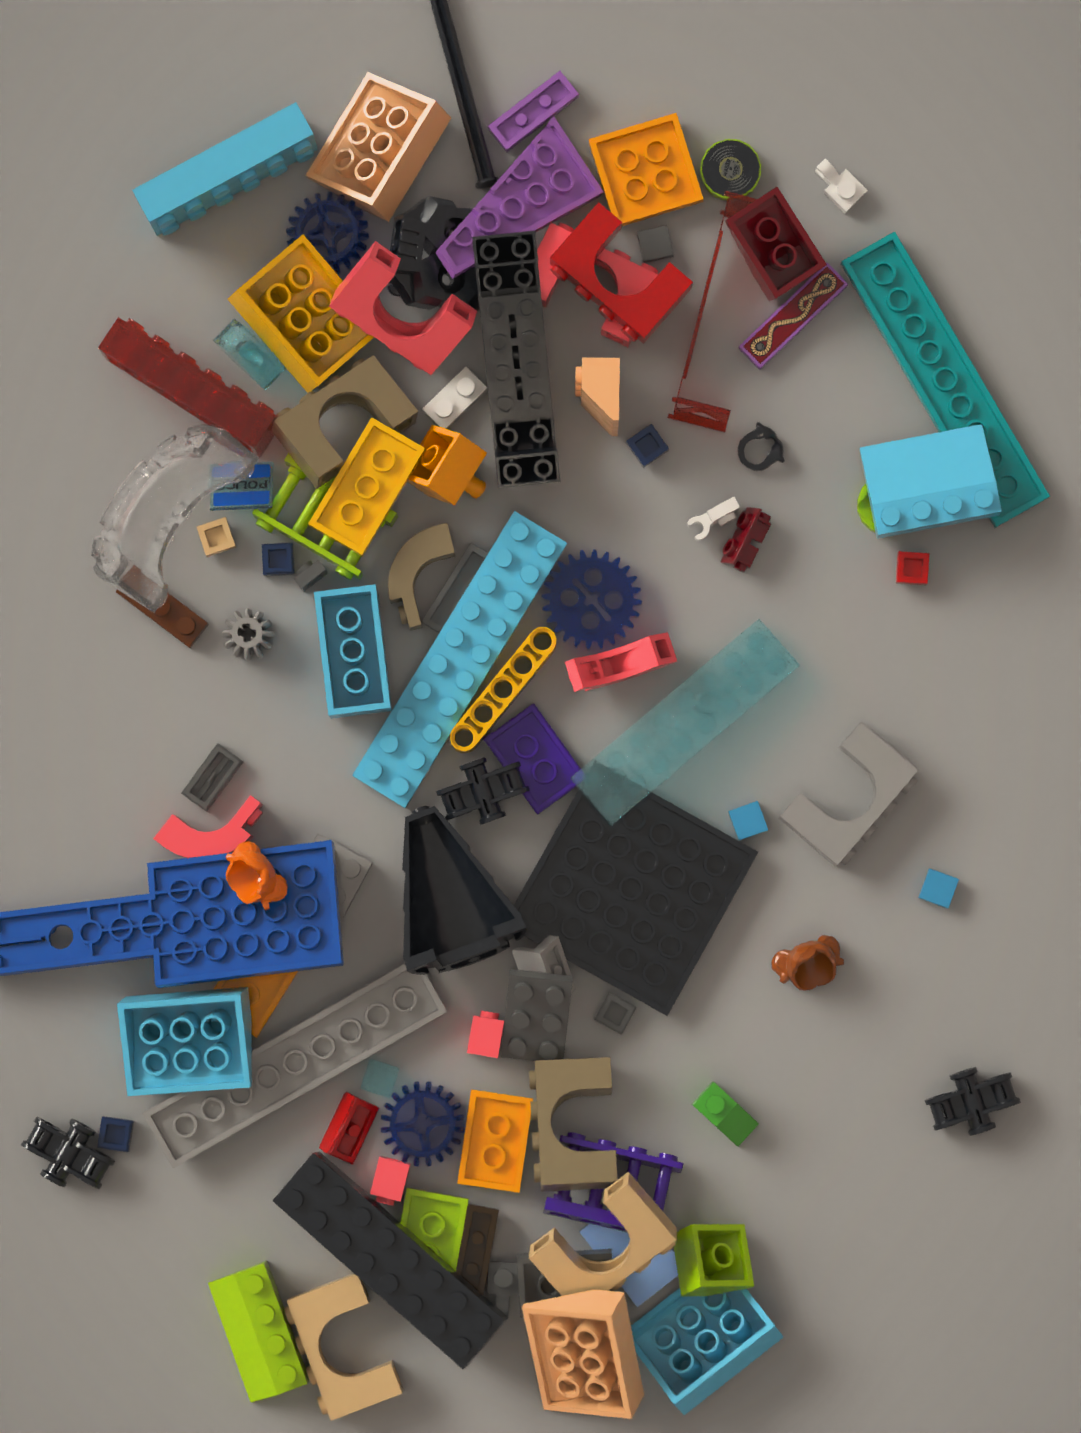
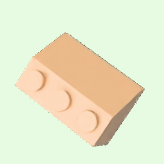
(598, 387)

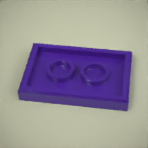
(542, 755)

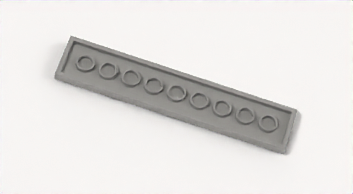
(298, 1062)

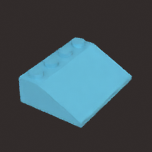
(930, 481)
(186, 1041)
(702, 1342)

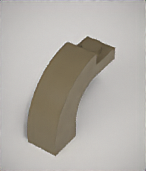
(416, 554)

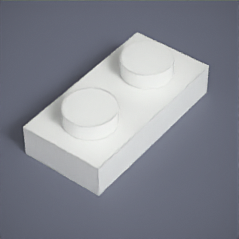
(455, 399)

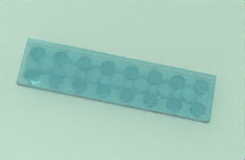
(685, 722)

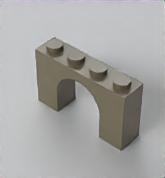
(363, 385)
(554, 1084)

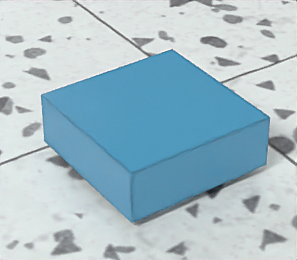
(748, 820)
(938, 888)

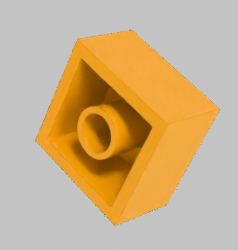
(448, 466)

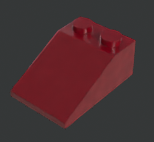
(774, 244)

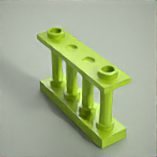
(268, 522)

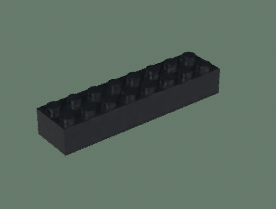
(390, 1259)

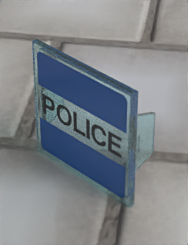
(247, 494)

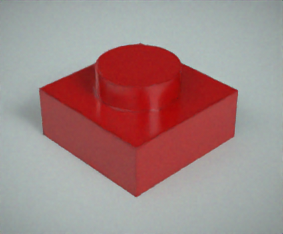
(912, 568)

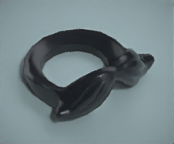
(774, 454)

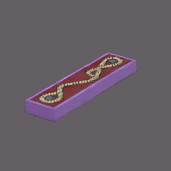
(793, 316)

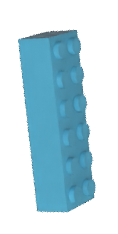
(226, 170)

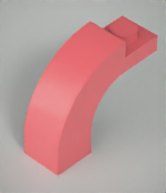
(621, 663)
(190, 843)

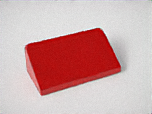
(348, 1128)

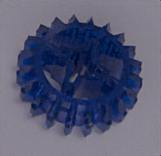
(339, 228)
(418, 1097)

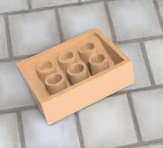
(379, 145)
(585, 1354)

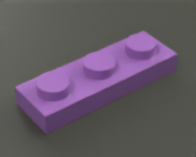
(533, 111)

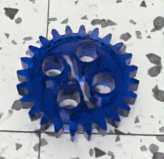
(613, 582)

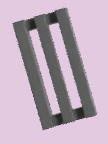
(221, 785)

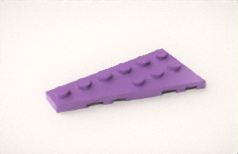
(531, 194)

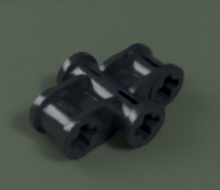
(482, 790)
(962, 1105)
(58, 1147)

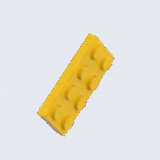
(367, 486)

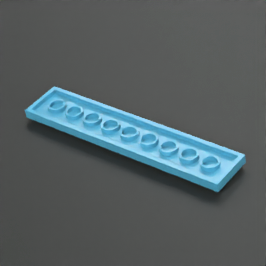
(459, 659)

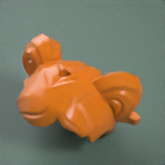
(254, 876)

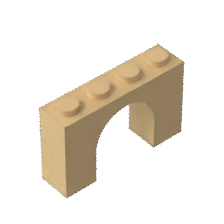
(649, 1235)
(340, 1391)

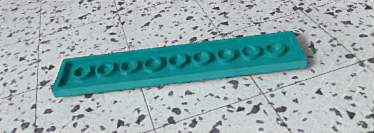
(940, 366)

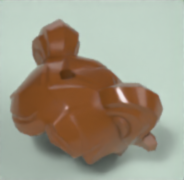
(809, 963)

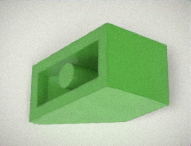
(725, 1113)

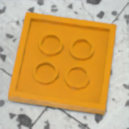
(646, 169)

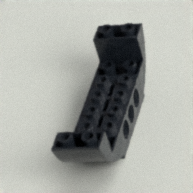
(516, 359)

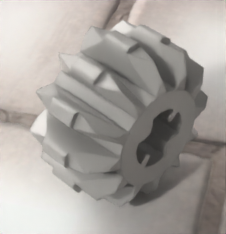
(240, 642)

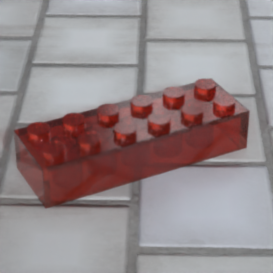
(187, 386)

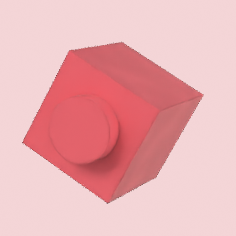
(486, 1034)
(390, 1180)

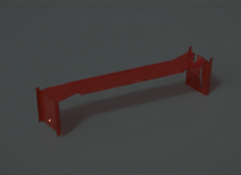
(734, 204)

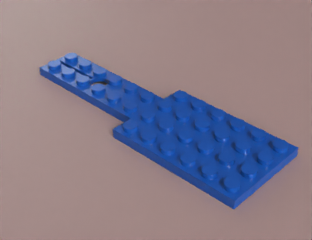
(192, 923)

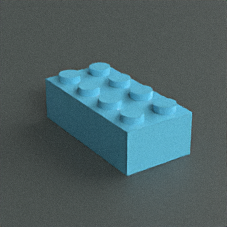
(353, 651)

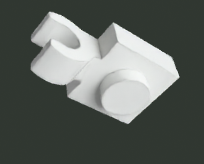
(843, 189)
(722, 514)

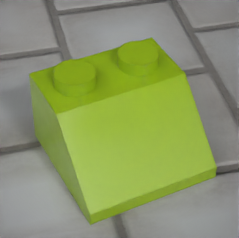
(712, 1259)

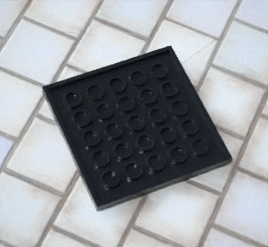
(635, 894)

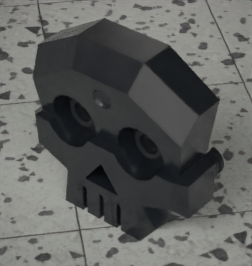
(420, 279)

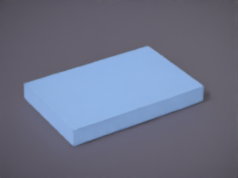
(637, 1285)

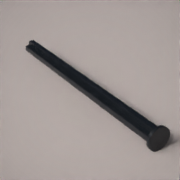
(463, 94)

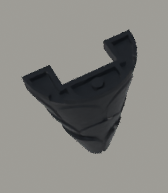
(450, 900)

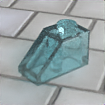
(249, 354)

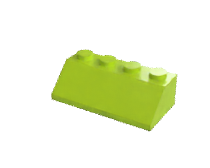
(259, 1332)

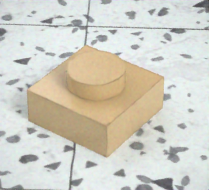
(216, 537)

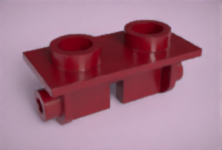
(738, 550)

